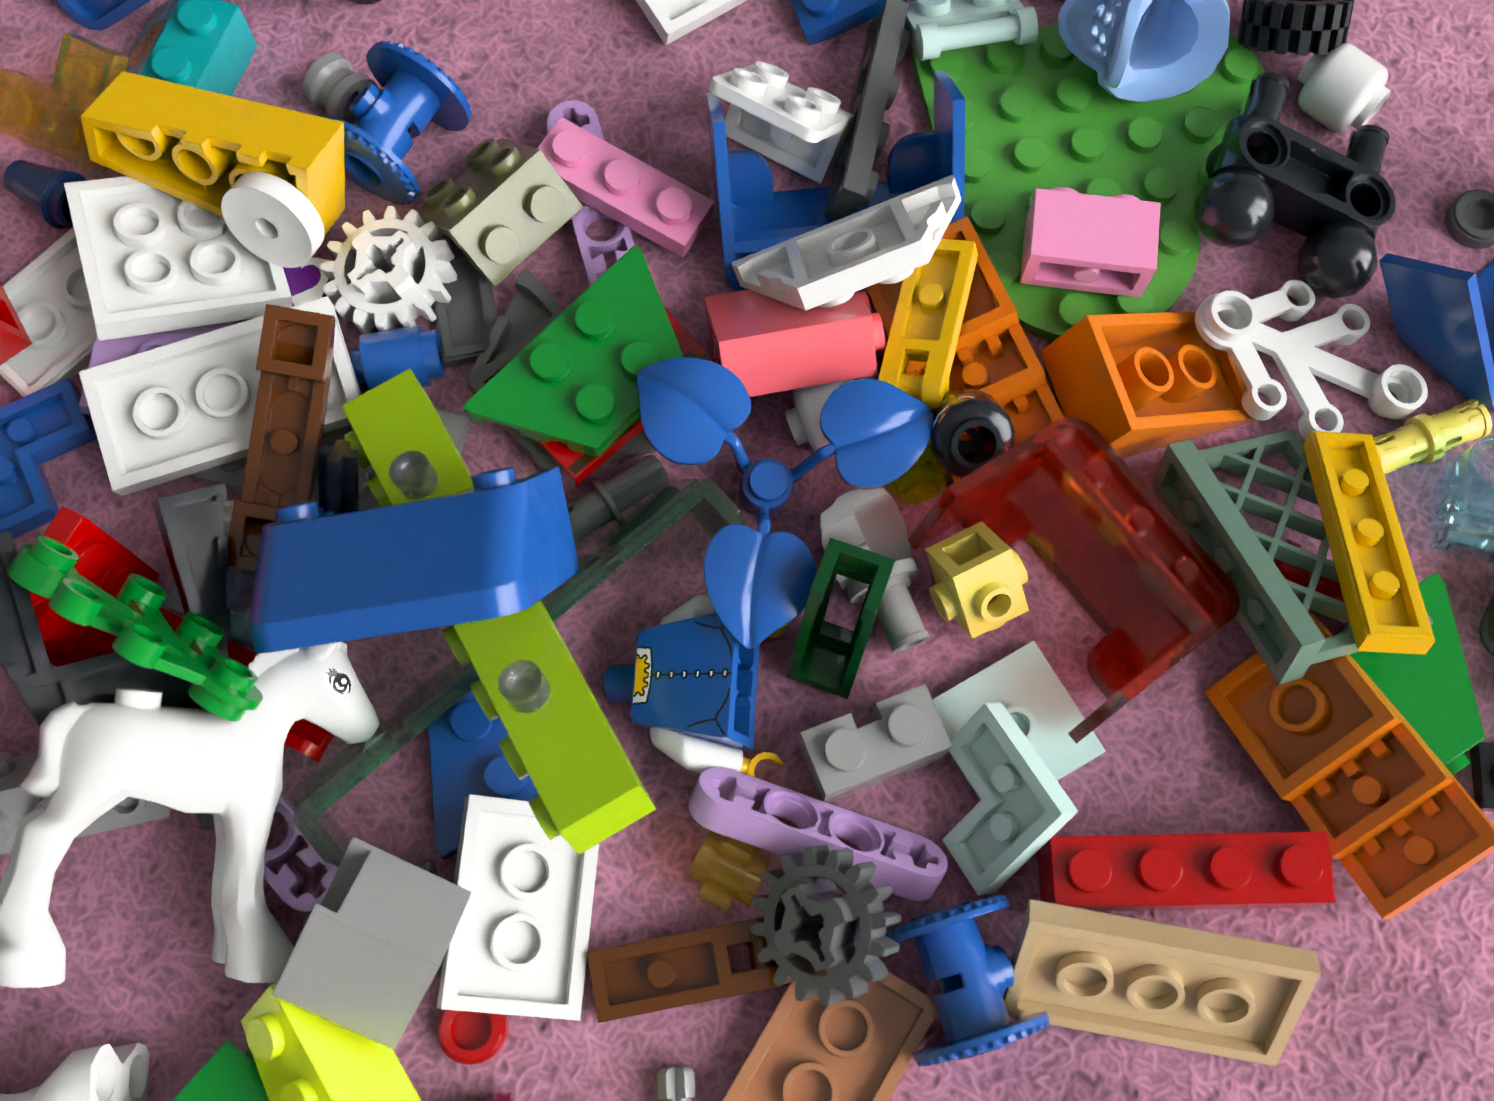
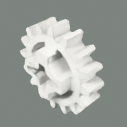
(359, 275)

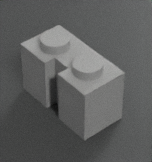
(900, 739)

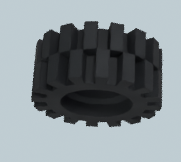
(1295, 25)

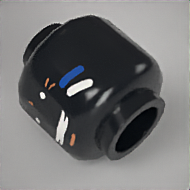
(986, 428)

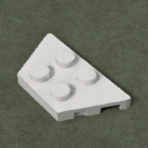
(855, 251)

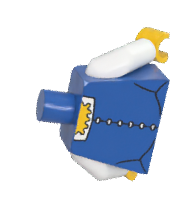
(693, 690)

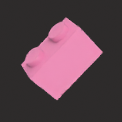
(1090, 242)

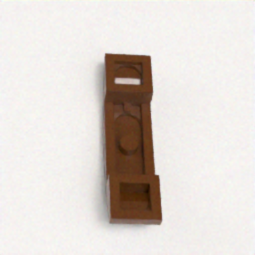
(286, 424)

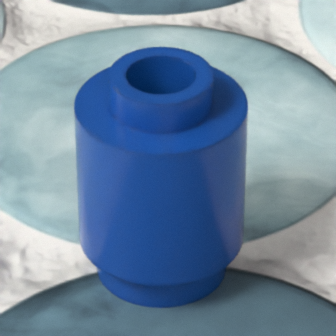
(394, 351)

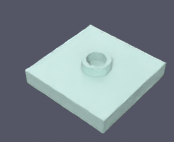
(1035, 702)

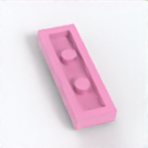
(627, 188)

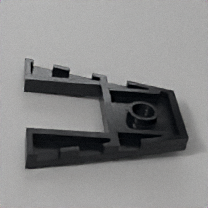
(198, 557)

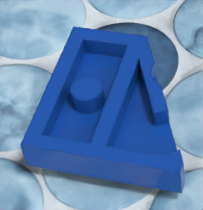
(467, 762)

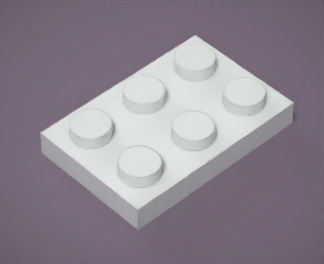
(526, 918)

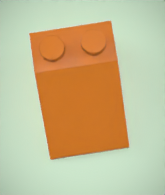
(1145, 380)

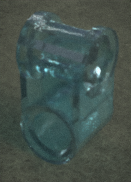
(1467, 503)

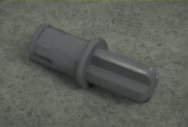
(608, 499)

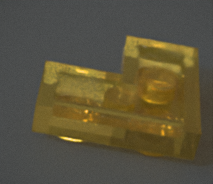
(52, 113)

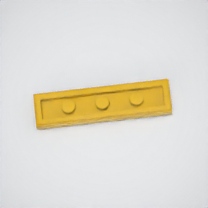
(1367, 544)

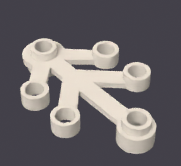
(1299, 357)

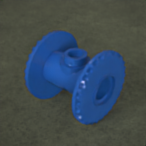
(390, 117)
(970, 981)

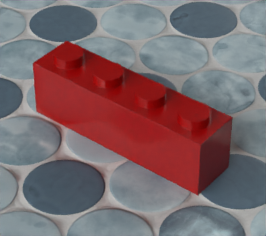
(1187, 871)

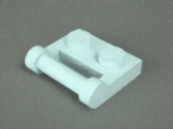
(967, 23)

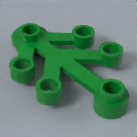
(141, 630)

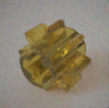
(728, 871)

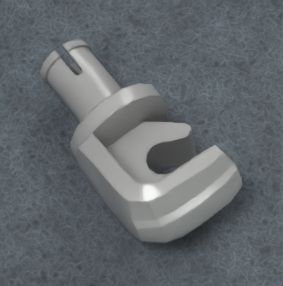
(875, 523)

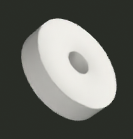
(273, 219)

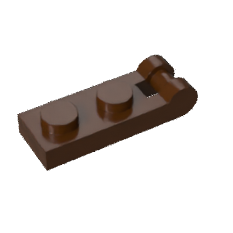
(676, 971)

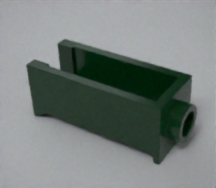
(827, 653)

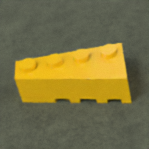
(204, 140)

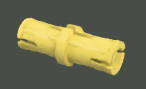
(1430, 436)

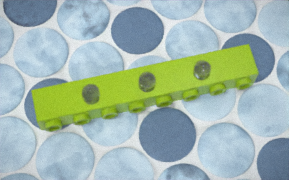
(521, 658)

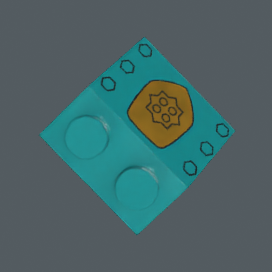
(195, 45)

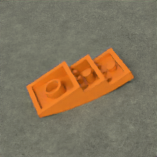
(990, 347)
(1358, 774)

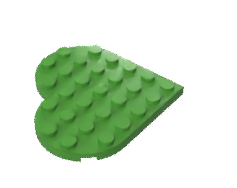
(1048, 125)

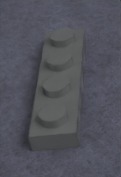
(872, 94)

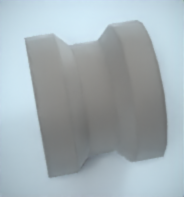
(334, 85)

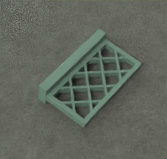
(1270, 606)

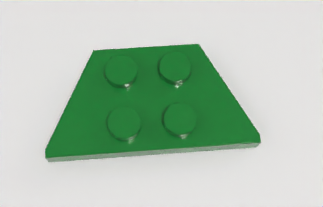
(583, 368)

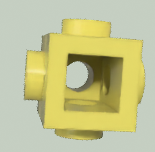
(977, 580)

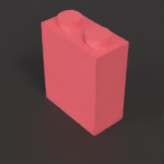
(789, 348)

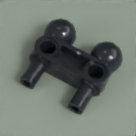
(1282, 176)

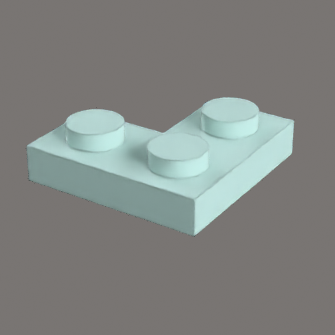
(1017, 805)

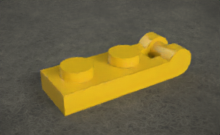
(930, 321)

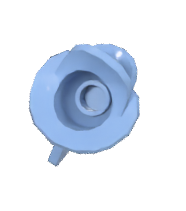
(1147, 45)

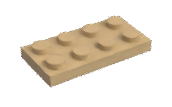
(1159, 982)

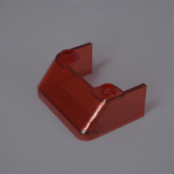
(1106, 545)

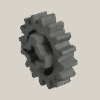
(849, 946)

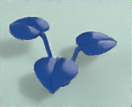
(752, 575)

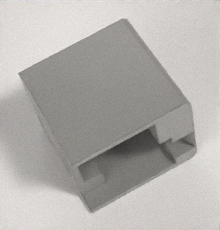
(373, 944)

